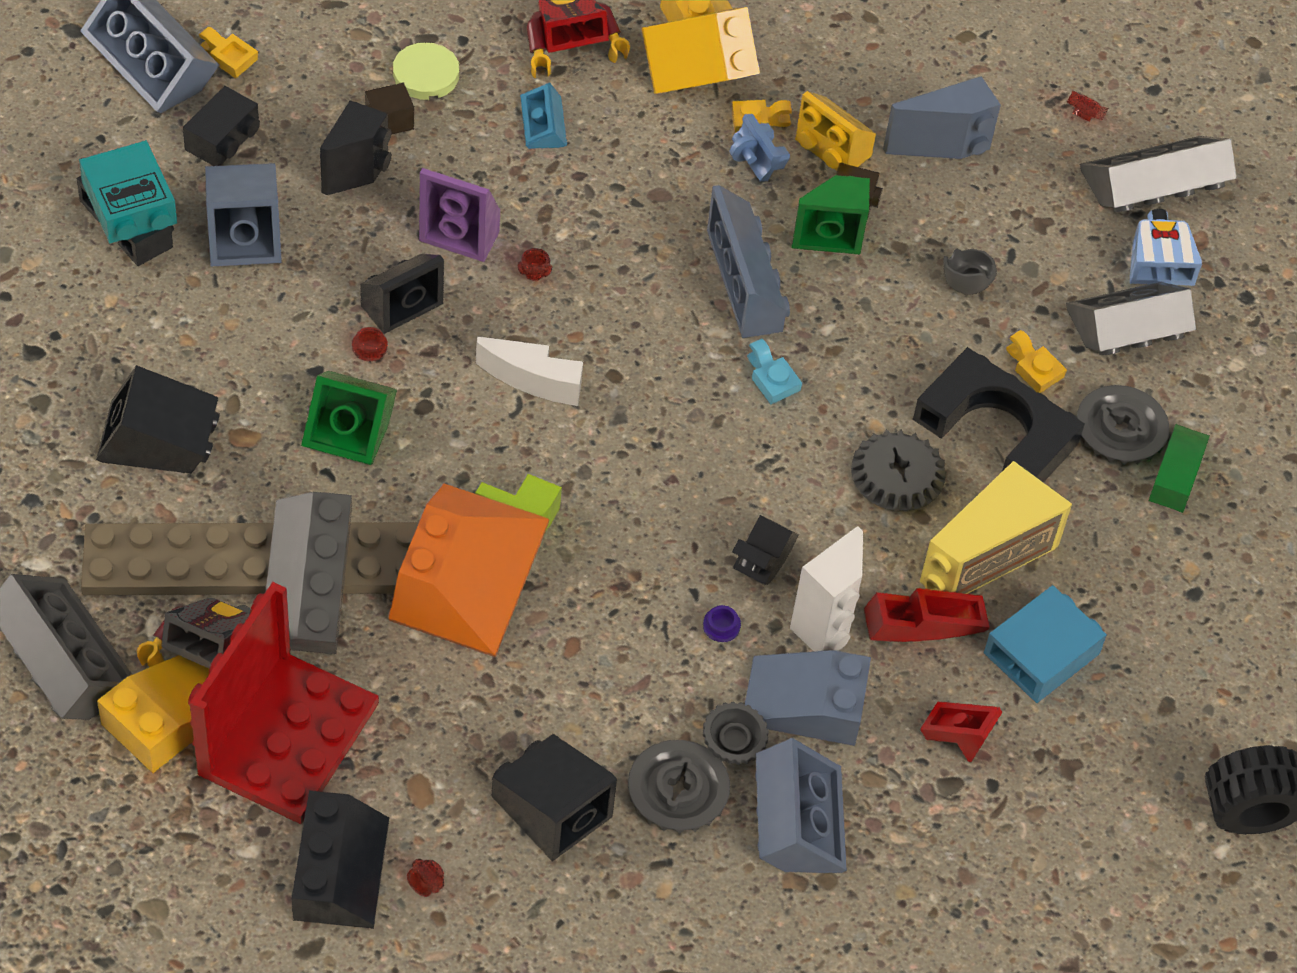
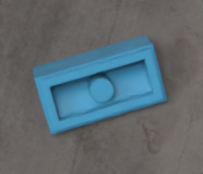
(543, 118)

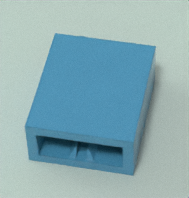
(1045, 643)

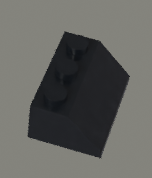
(339, 861)

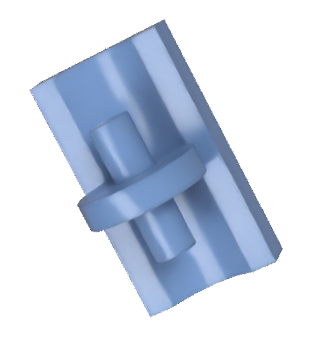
(755, 146)

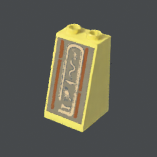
(996, 533)

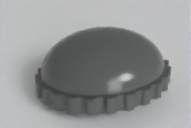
(735, 733)

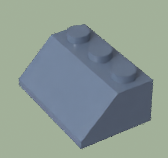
(800, 809)

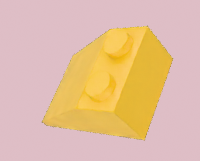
(700, 50)
(152, 710)

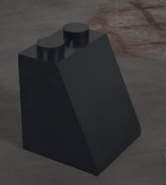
(158, 424)
(555, 794)

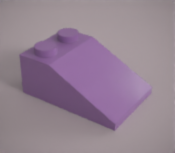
(457, 215)

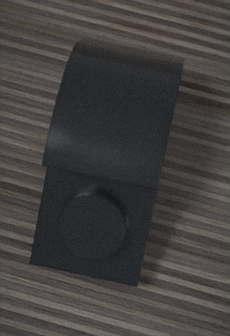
(764, 550)

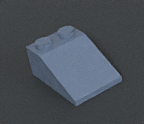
(944, 122)
(810, 693)

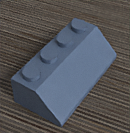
(150, 50)
(745, 265)

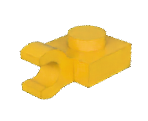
(231, 53)
(776, 115)
(1036, 367)

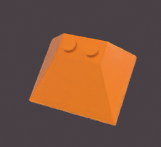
(466, 568)

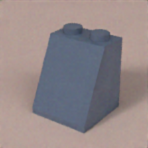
(243, 214)

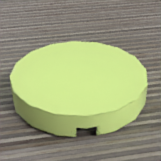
(426, 70)

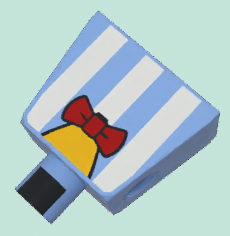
(1164, 252)

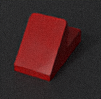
(961, 724)

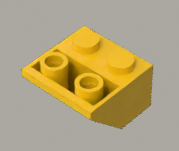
(832, 132)

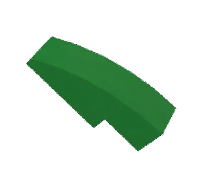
(1179, 468)

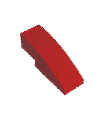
(925, 616)

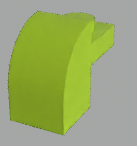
(533, 496)

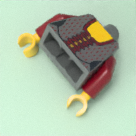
(194, 632)

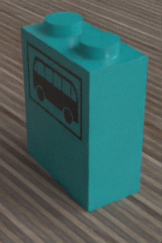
(128, 191)

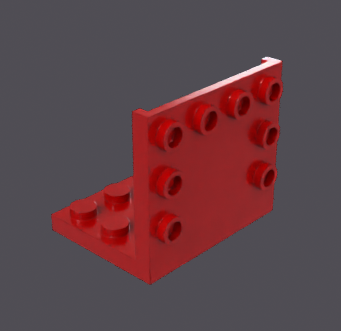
(270, 719)

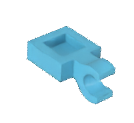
(772, 377)

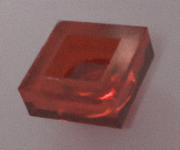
(1086, 107)

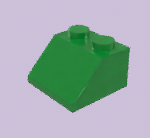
(833, 216)
(348, 416)

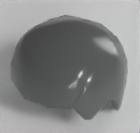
(969, 271)

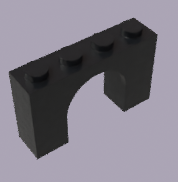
(977, 383)

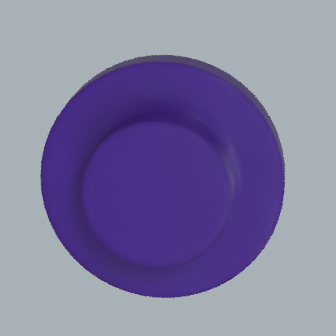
(722, 624)

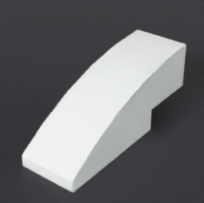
(530, 369)

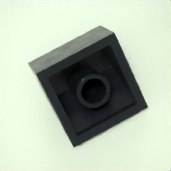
(355, 149)
(404, 291)

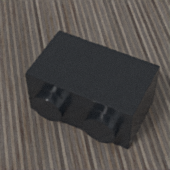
(221, 127)

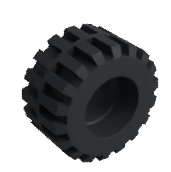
(1254, 789)

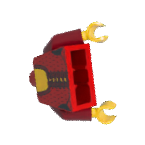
(570, 25)

